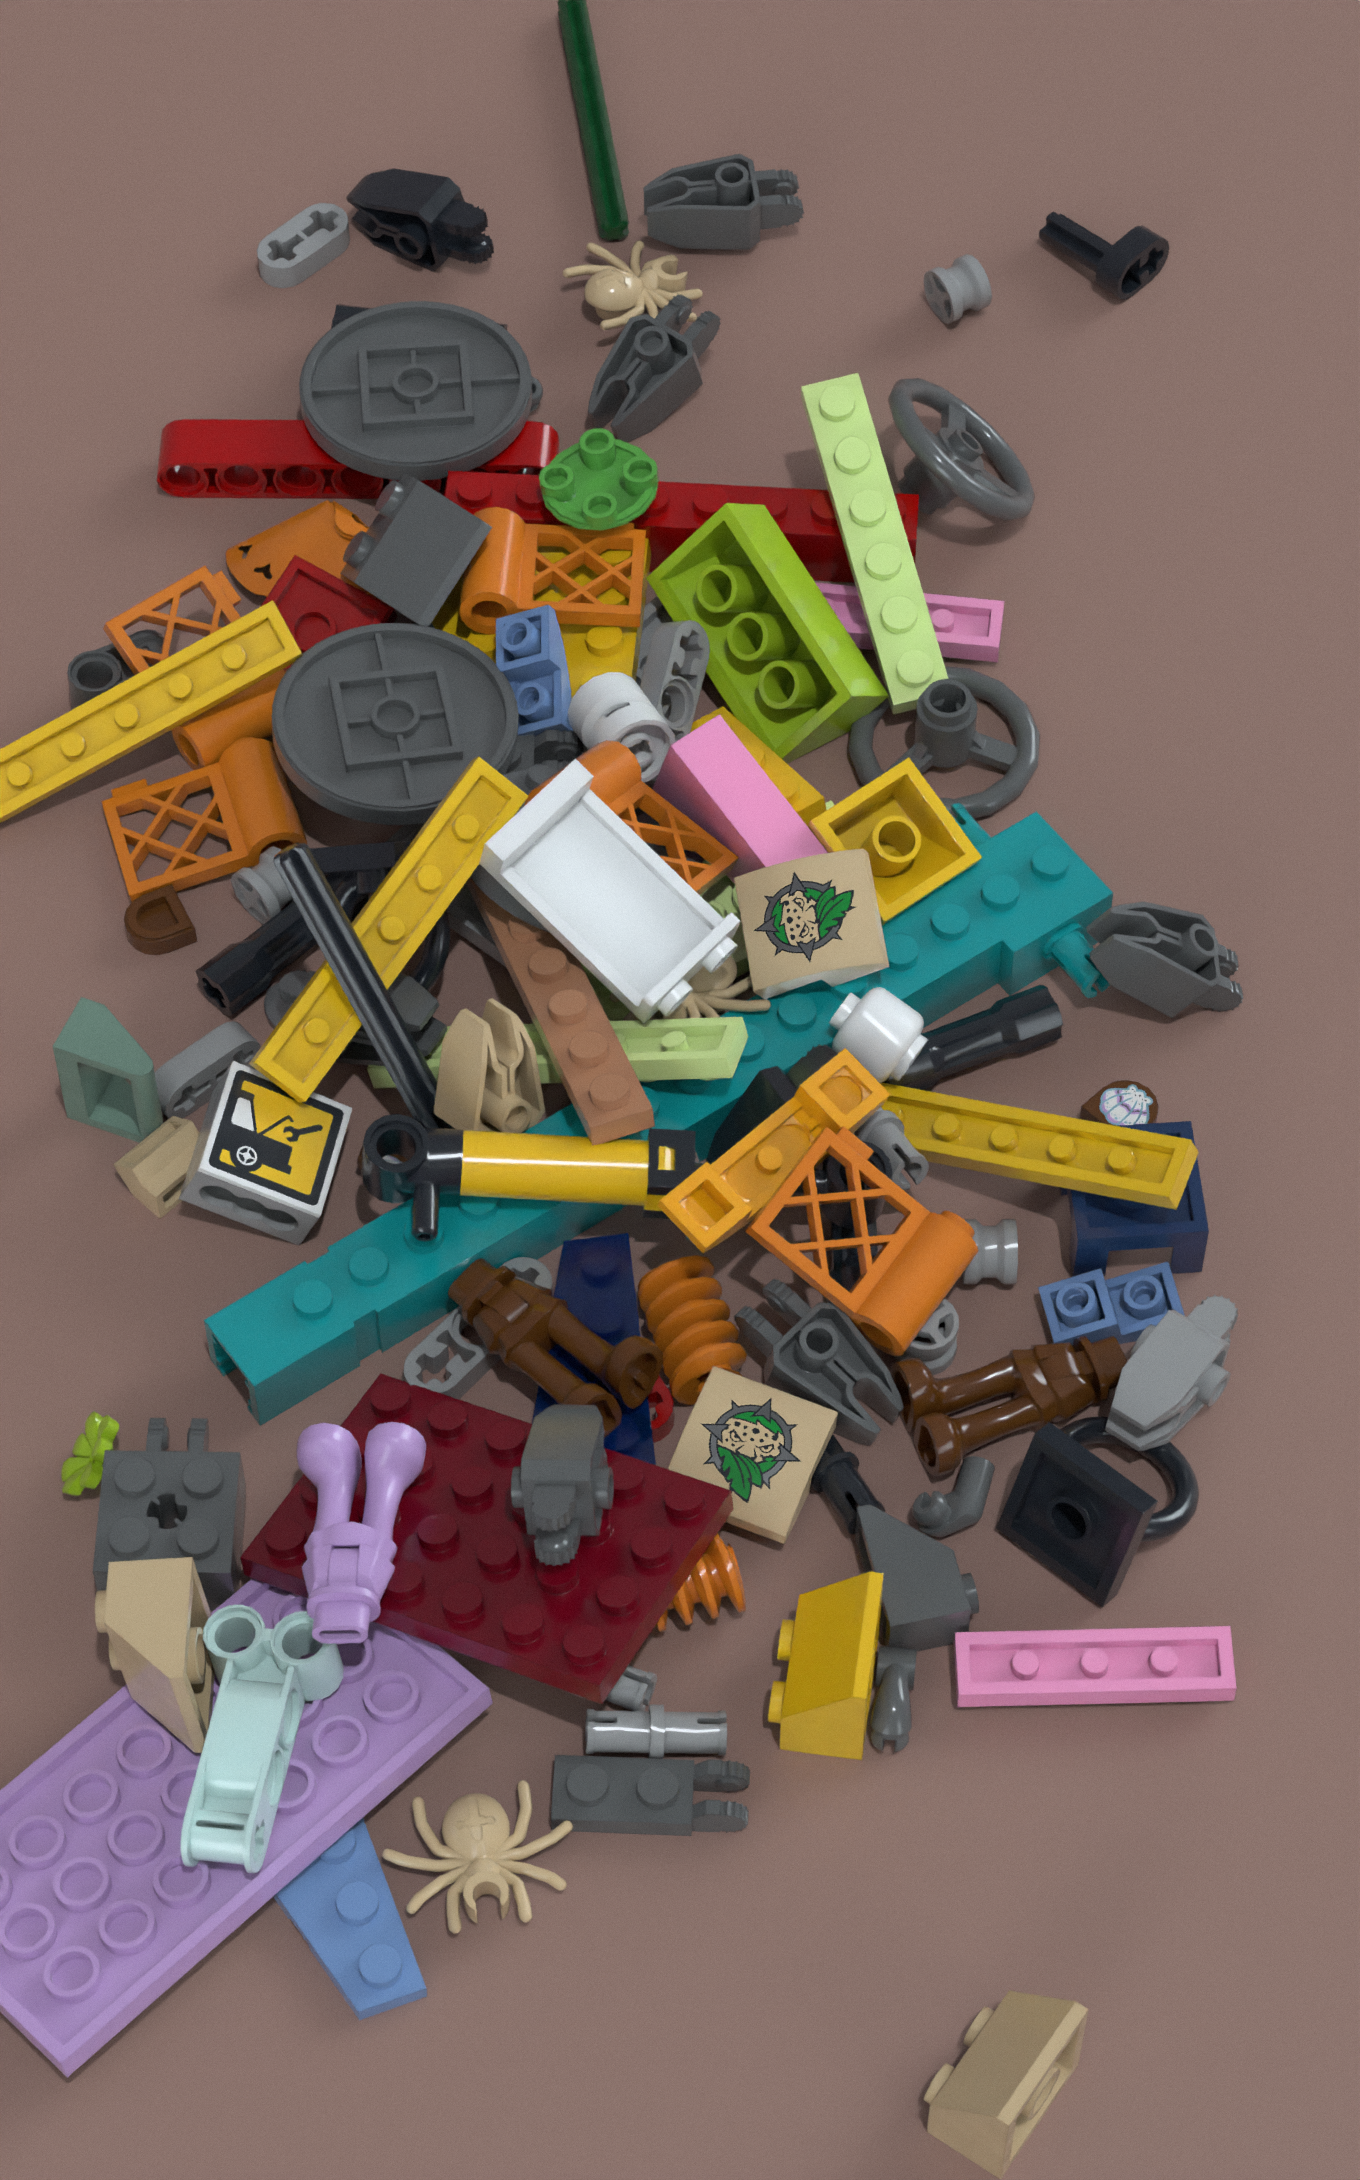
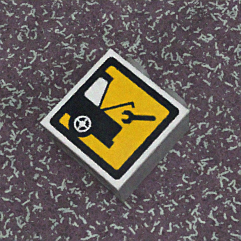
(265, 1154)

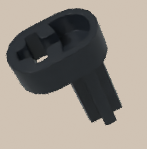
(1118, 267)

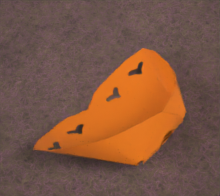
(314, 535)

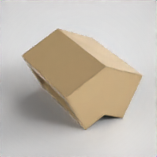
(160, 1165)

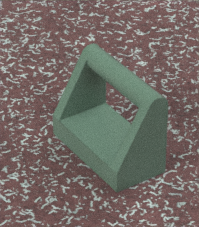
(92, 1065)

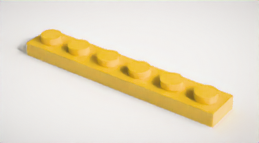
(144, 708)
(391, 925)
(1044, 1147)

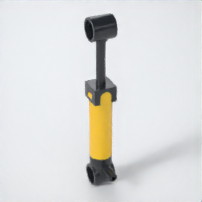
(550, 1169)

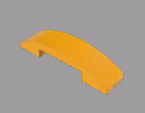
(739, 1183)

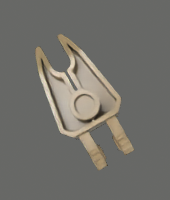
(489, 1073)

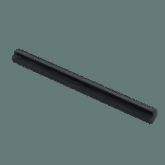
(360, 981)

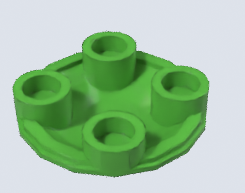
(599, 482)

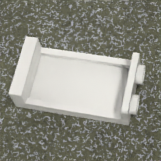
(608, 896)

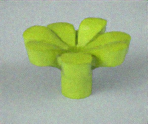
(88, 1465)

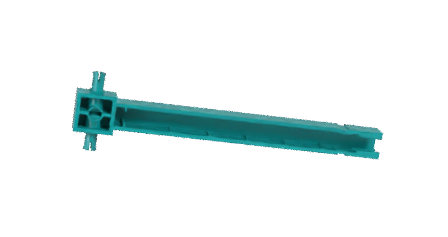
(988, 926)

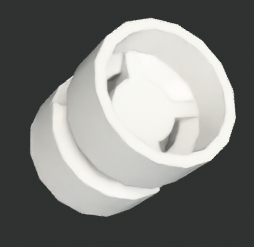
(619, 711)

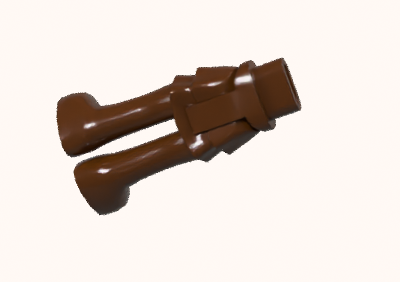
(527, 1322)
(1045, 1386)

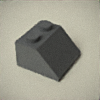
(414, 549)

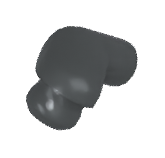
(958, 1509)

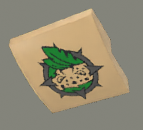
(811, 922)
(757, 1447)

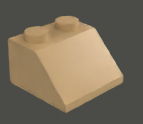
(156, 1640)
(1006, 2077)

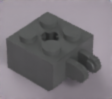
(174, 1508)

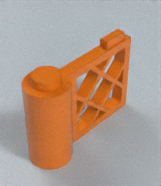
(505, 565)
(242, 715)
(620, 788)
(249, 796)
(909, 1271)

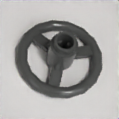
(950, 460)
(949, 737)

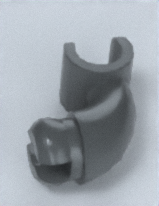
(892, 1708)

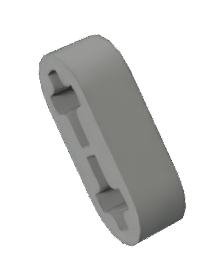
(307, 248)
(193, 1074)

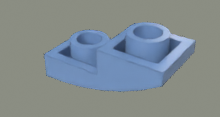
(536, 666)
(1109, 1307)

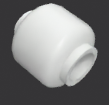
(879, 1033)

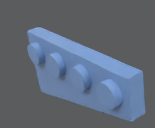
(354, 1926)

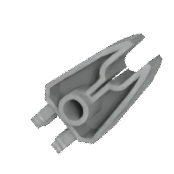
(1172, 1374)

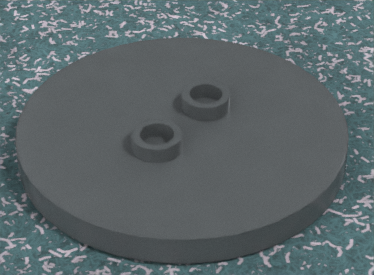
(415, 390)
(391, 720)

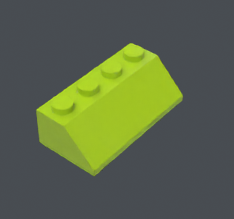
(769, 632)

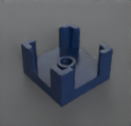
(1118, 1224)

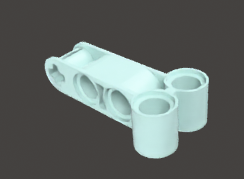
(252, 1730)

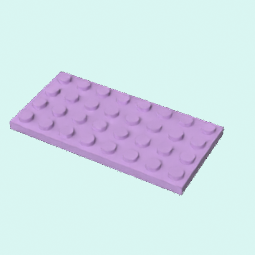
(91, 1833)

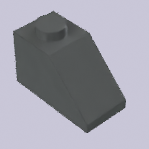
(922, 1583)

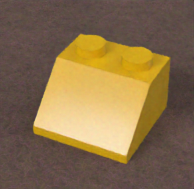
(906, 832)
(829, 1668)

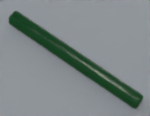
(593, 120)

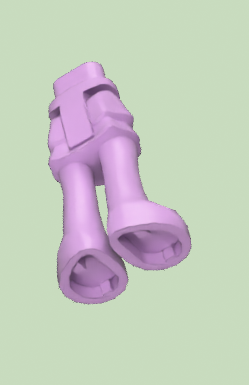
(345, 1559)

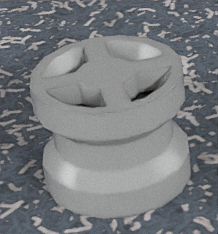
(957, 288)
(261, 887)
(996, 1252)
(942, 1331)

